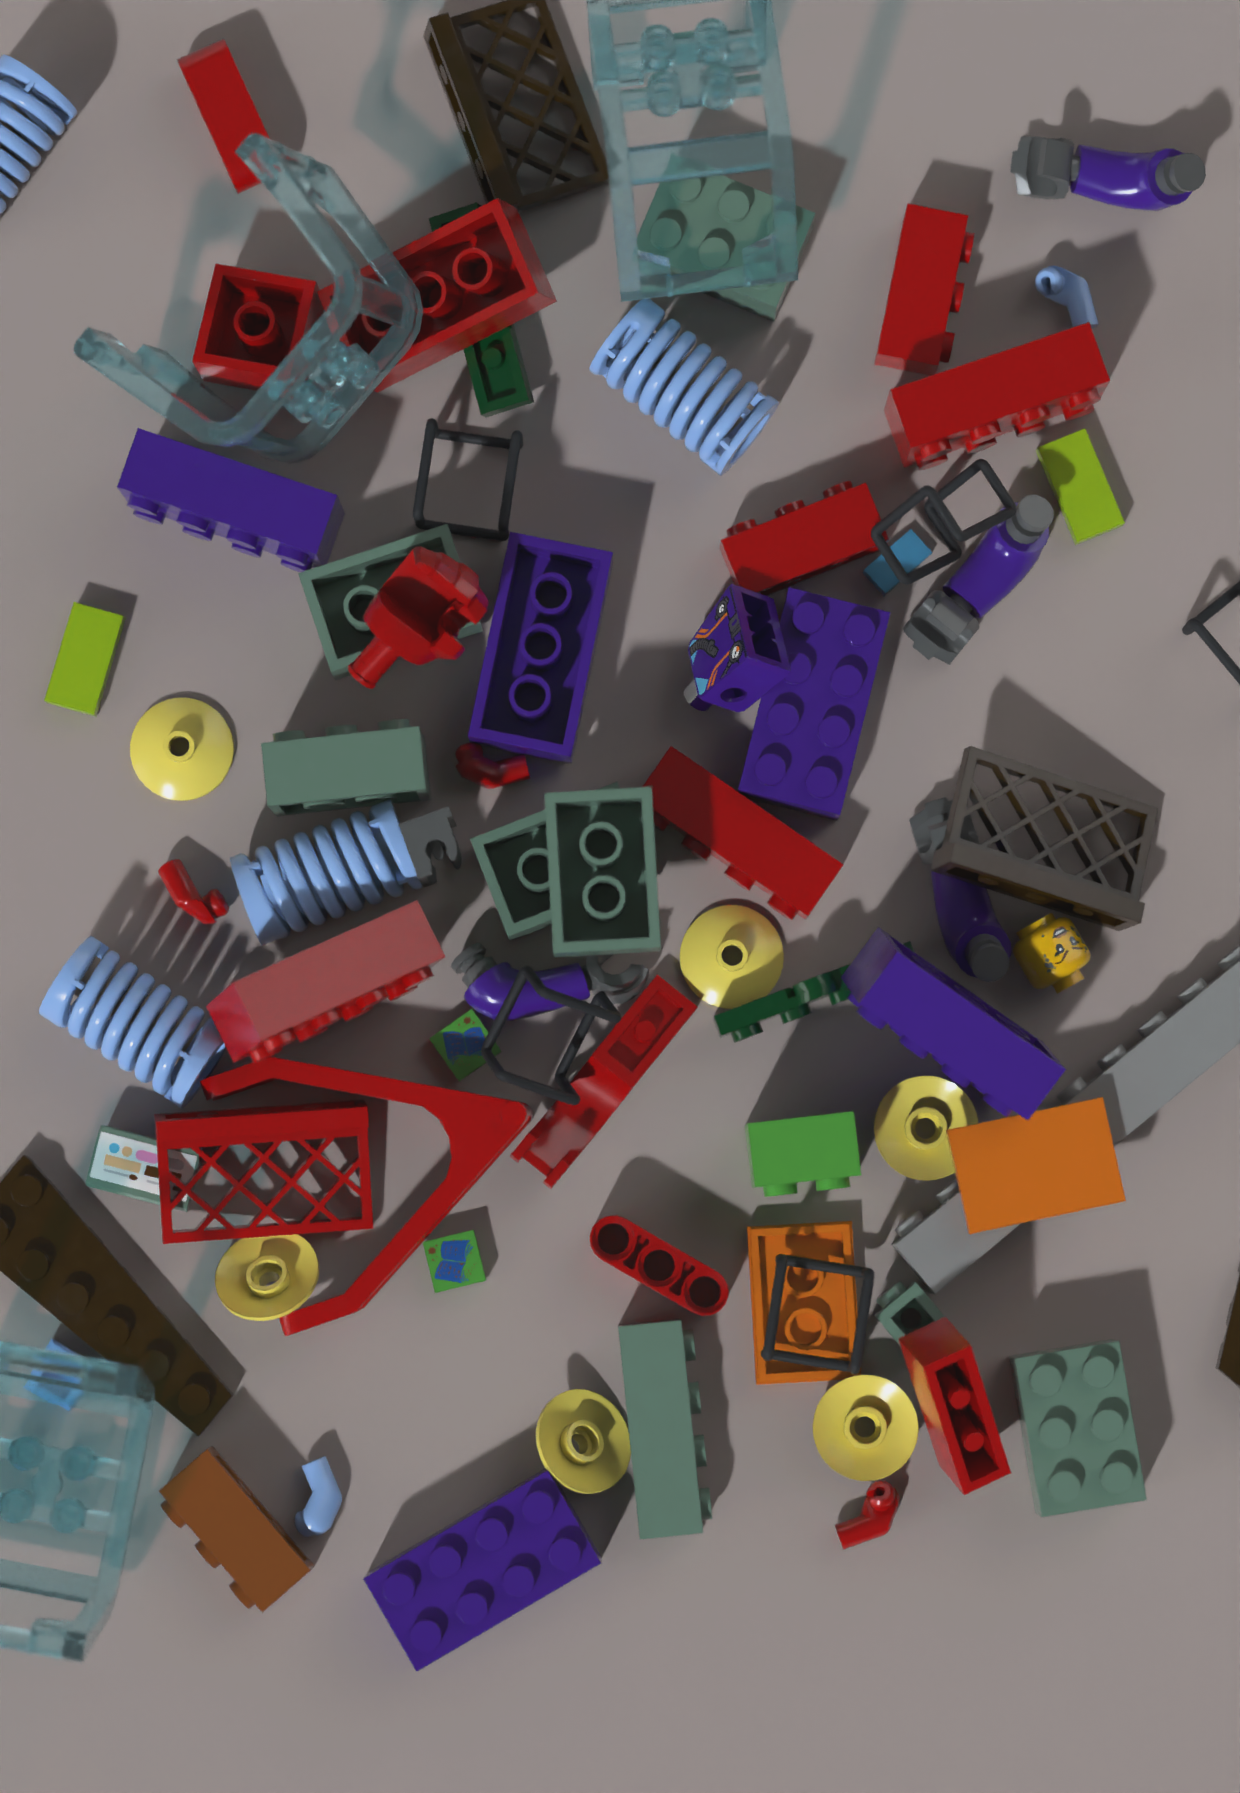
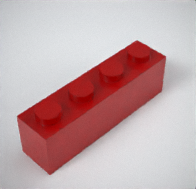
(740, 835)

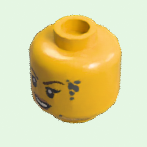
(1051, 953)

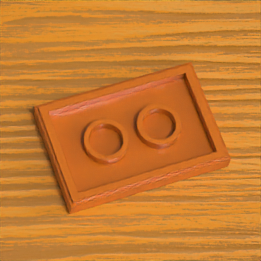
(1035, 1167)
(816, 1306)

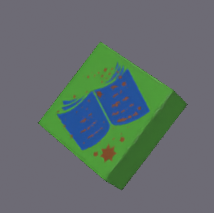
(462, 1044)
(454, 1261)

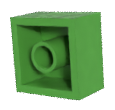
(803, 1151)

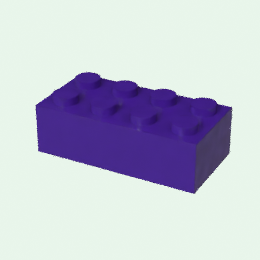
(230, 500)
(540, 647)
(816, 714)
(952, 1024)
(482, 1569)

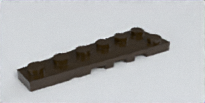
(87, 1289)

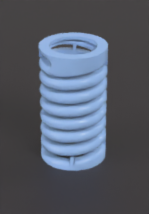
(42, 105)
(682, 416)
(329, 883)
(127, 1045)

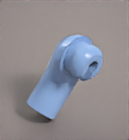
(1070, 291)
(324, 1501)

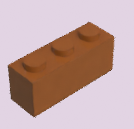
(234, 1530)

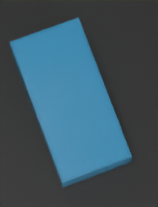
(910, 553)

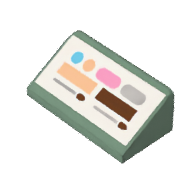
(129, 1166)

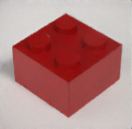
(252, 324)

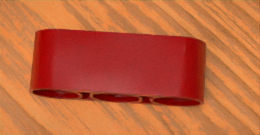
(224, 107)
(674, 1287)

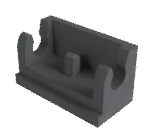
(429, 836)

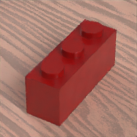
(924, 290)
(802, 540)
(954, 1405)

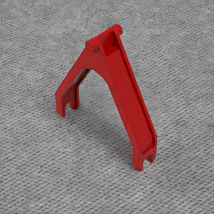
(477, 1132)

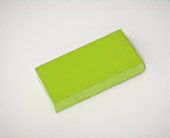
(1080, 486)
(84, 659)

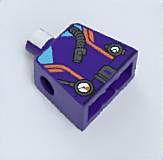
(737, 652)

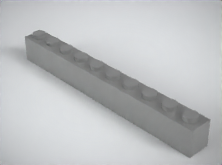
(1133, 1088)

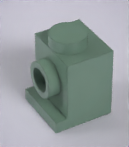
(900, 1298)

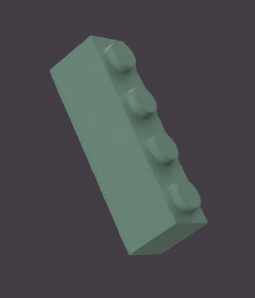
(661, 1428)

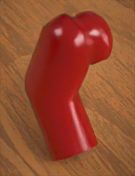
(489, 773)
(188, 898)
(875, 1517)

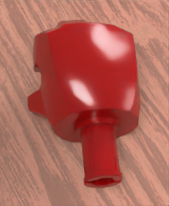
(419, 614)

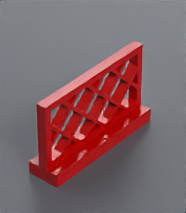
(263, 1125)

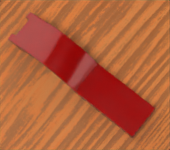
(606, 1080)

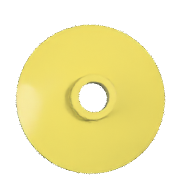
(200, 768)
(726, 984)
(896, 1121)
(258, 1261)
(893, 1432)
(600, 1437)

